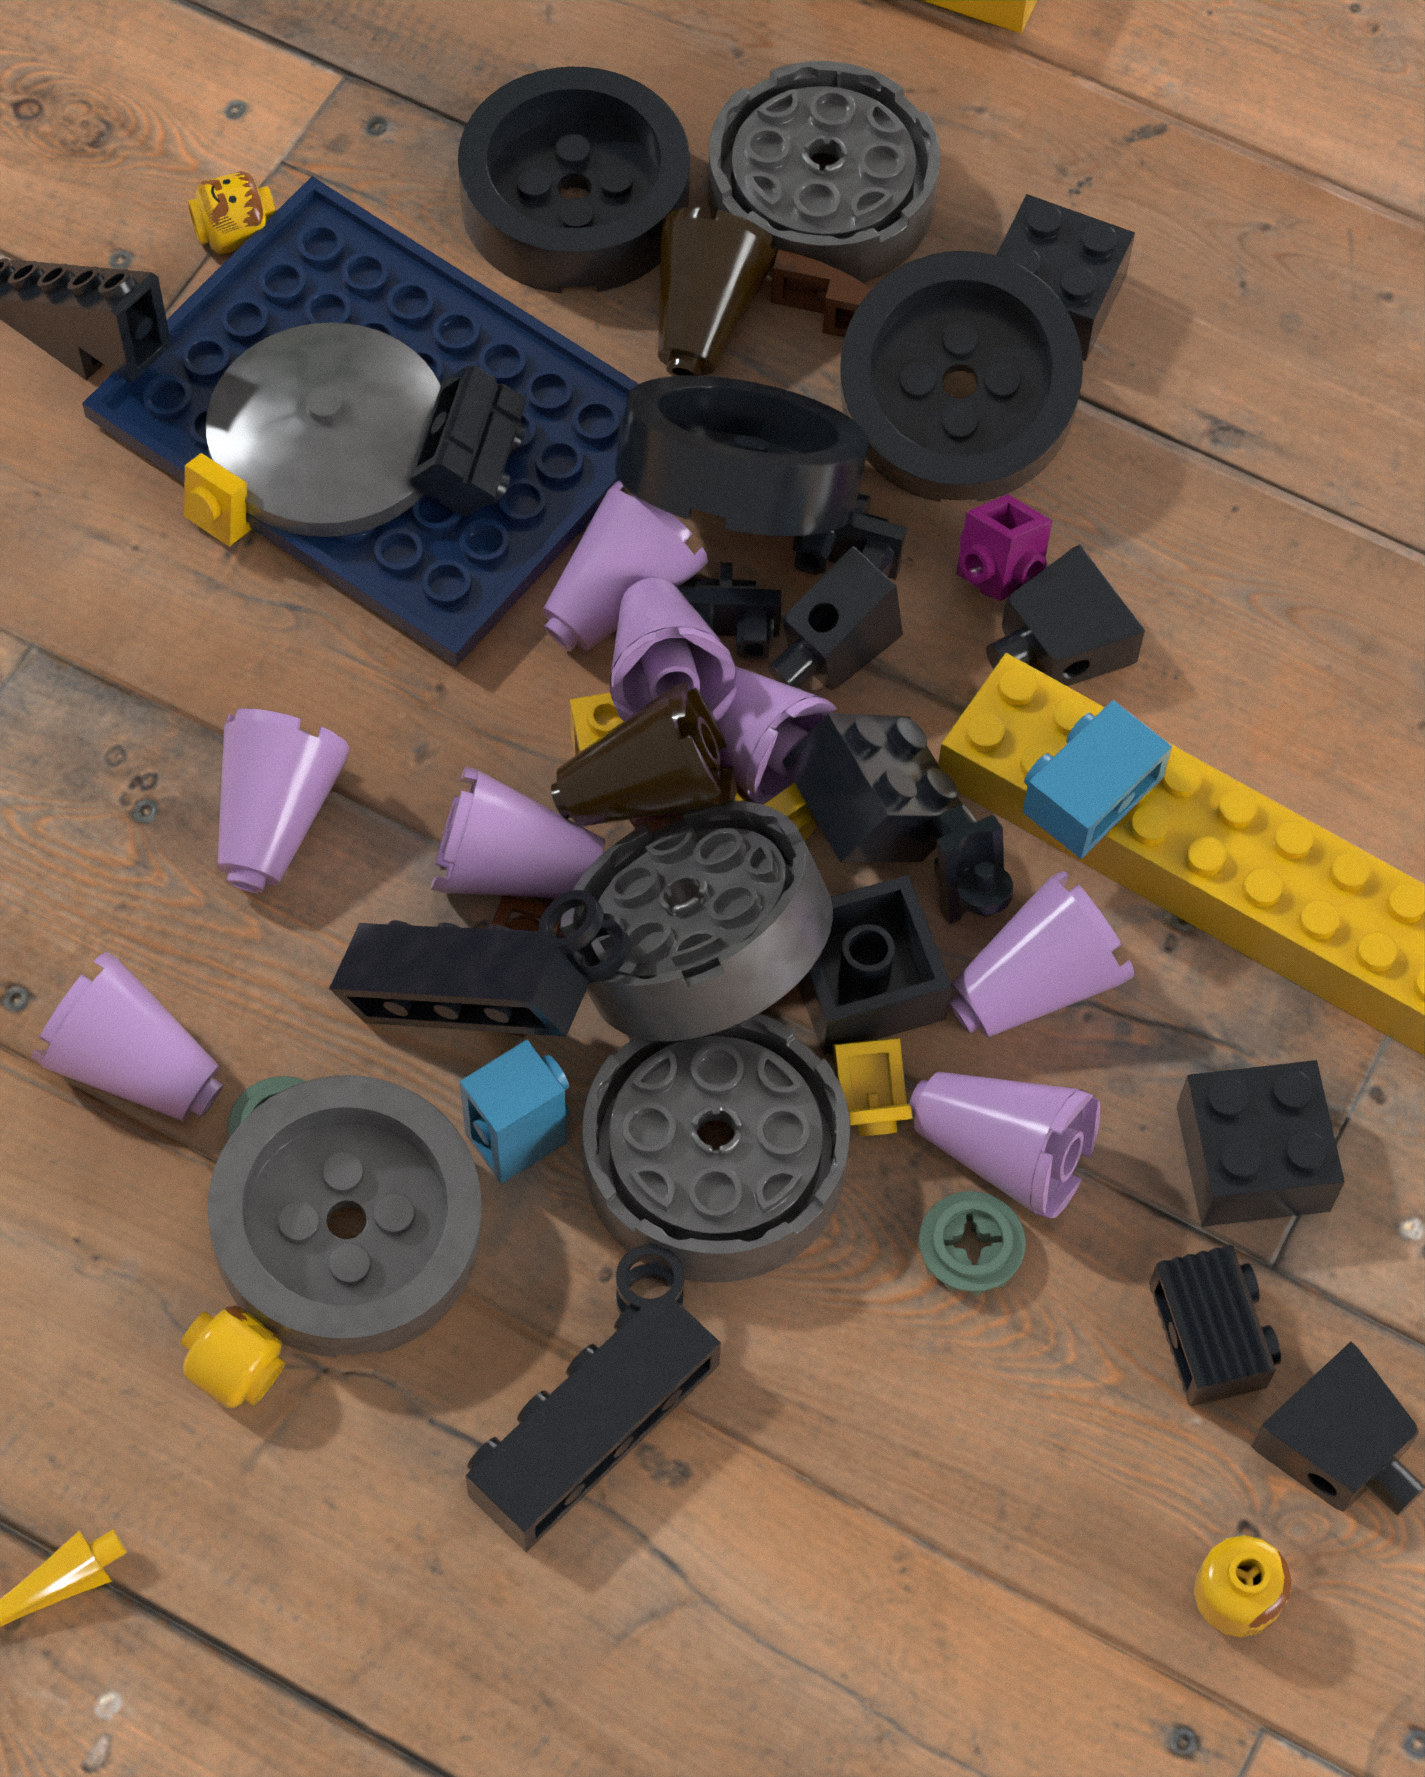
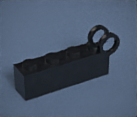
(476, 975)
(600, 1410)

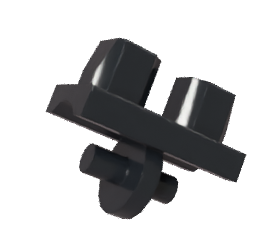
(869, 534)
(738, 610)
(970, 864)

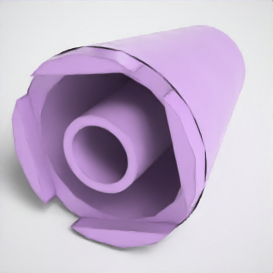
(620, 547)
(664, 644)
(763, 728)
(271, 793)
(510, 844)
(1040, 962)
(128, 1045)
(1011, 1133)

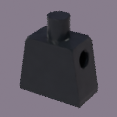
(1069, 623)
(839, 624)
(1344, 1436)

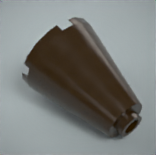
(707, 285)
(649, 765)

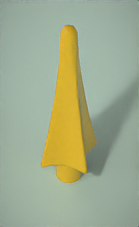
(67, 1572)

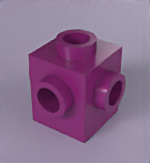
(1003, 546)

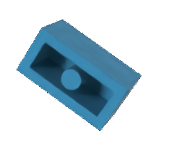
(1095, 777)
(515, 1110)

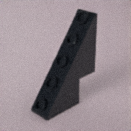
(86, 314)

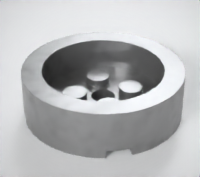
(859, 211)
(712, 959)
(330, 1150)
(727, 1208)

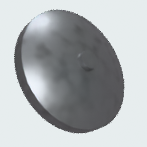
(323, 427)

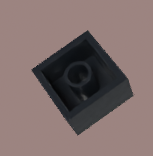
(1075, 257)
(872, 786)
(876, 968)
(1259, 1143)

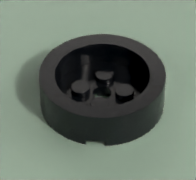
(568, 133)
(973, 318)
(741, 454)

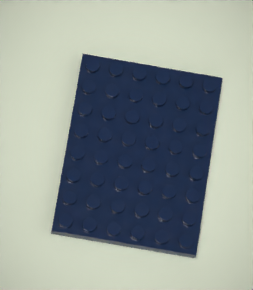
(337, 263)

